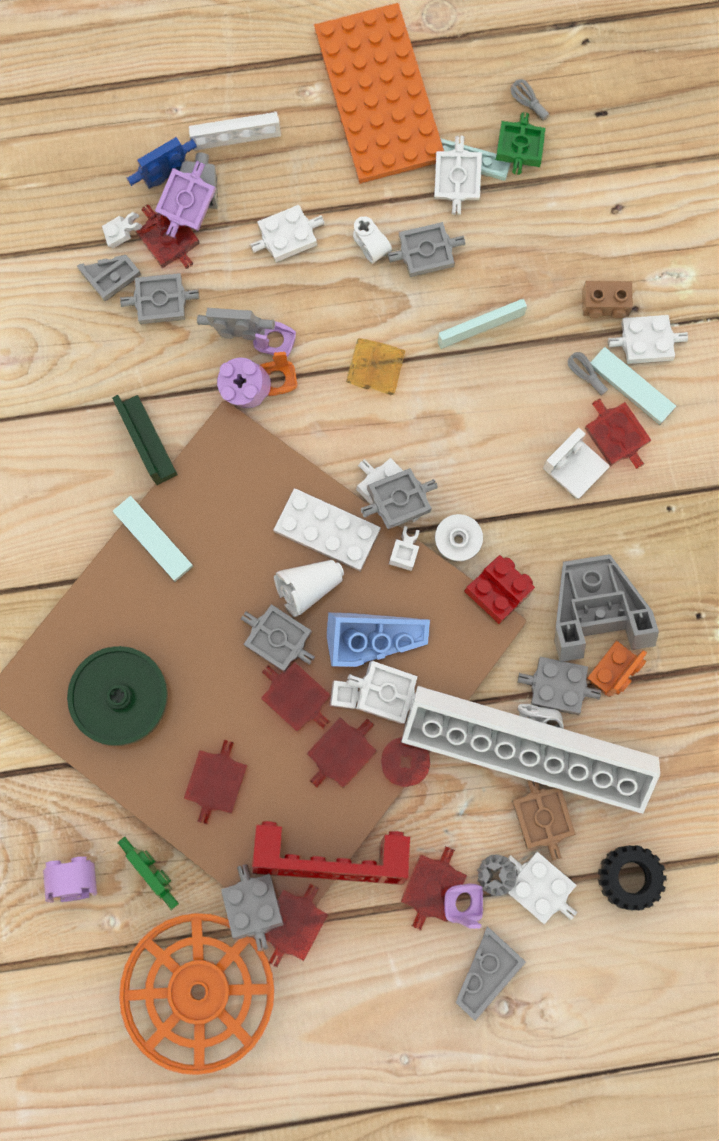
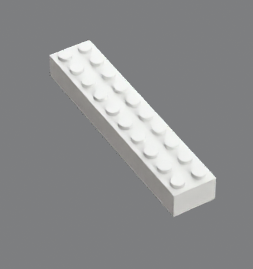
(531, 750)

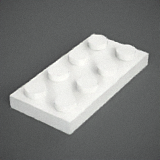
(327, 529)

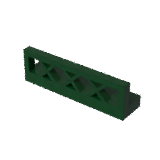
(145, 439)

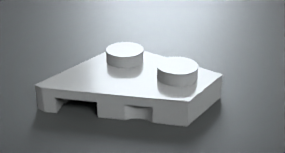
(110, 275)

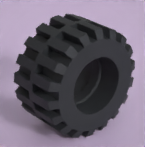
(653, 877)

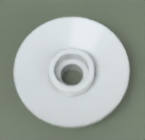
(460, 526)

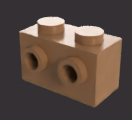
(607, 299)

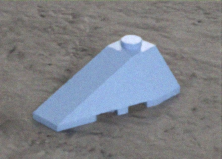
(367, 637)

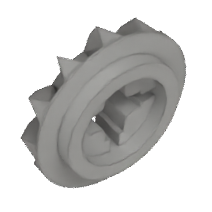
(507, 875)

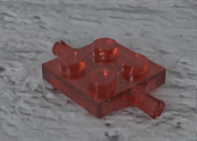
(164, 247)
(617, 433)
(295, 697)
(341, 752)
(215, 781)
(429, 885)
(300, 928)

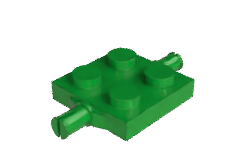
(520, 143)
(156, 879)

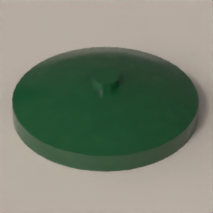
(117, 696)

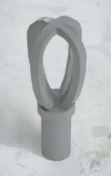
(533, 103)
(592, 377)

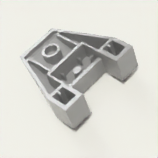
(599, 600)

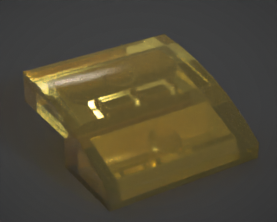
(375, 366)

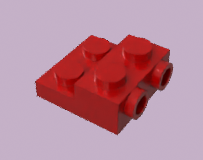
(500, 588)

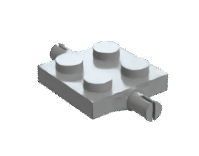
(426, 249)
(159, 298)
(235, 323)
(399, 498)
(277, 638)
(559, 685)
(252, 907)

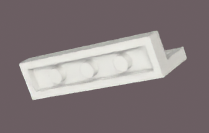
(235, 131)

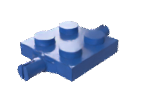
(158, 164)

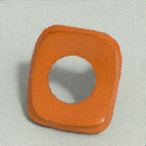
(287, 368)

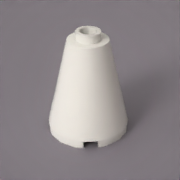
(307, 584)

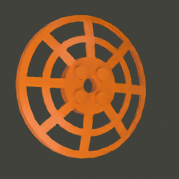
(183, 1003)

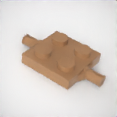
(543, 818)

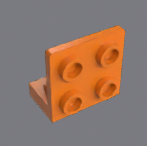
(614, 669)

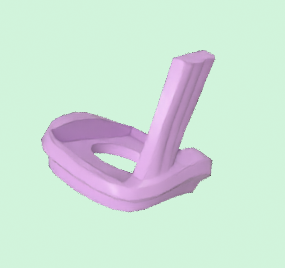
(261, 342)
(473, 913)

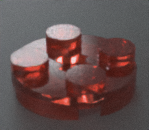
(403, 776)

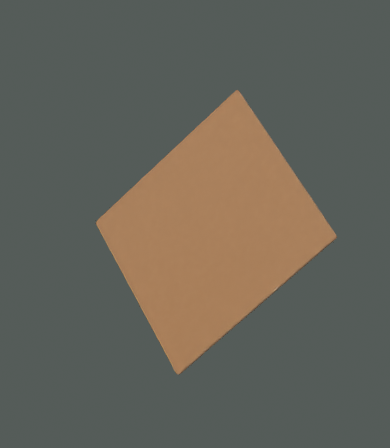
(223, 521)

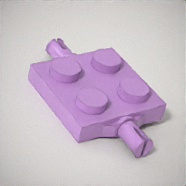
(185, 199)

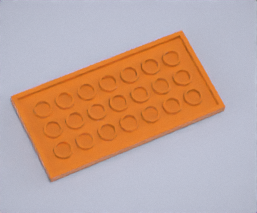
(379, 92)

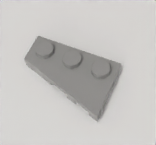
(488, 975)

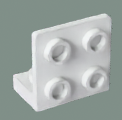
(575, 465)

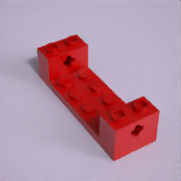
(392, 866)

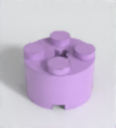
(233, 375)
(69, 880)

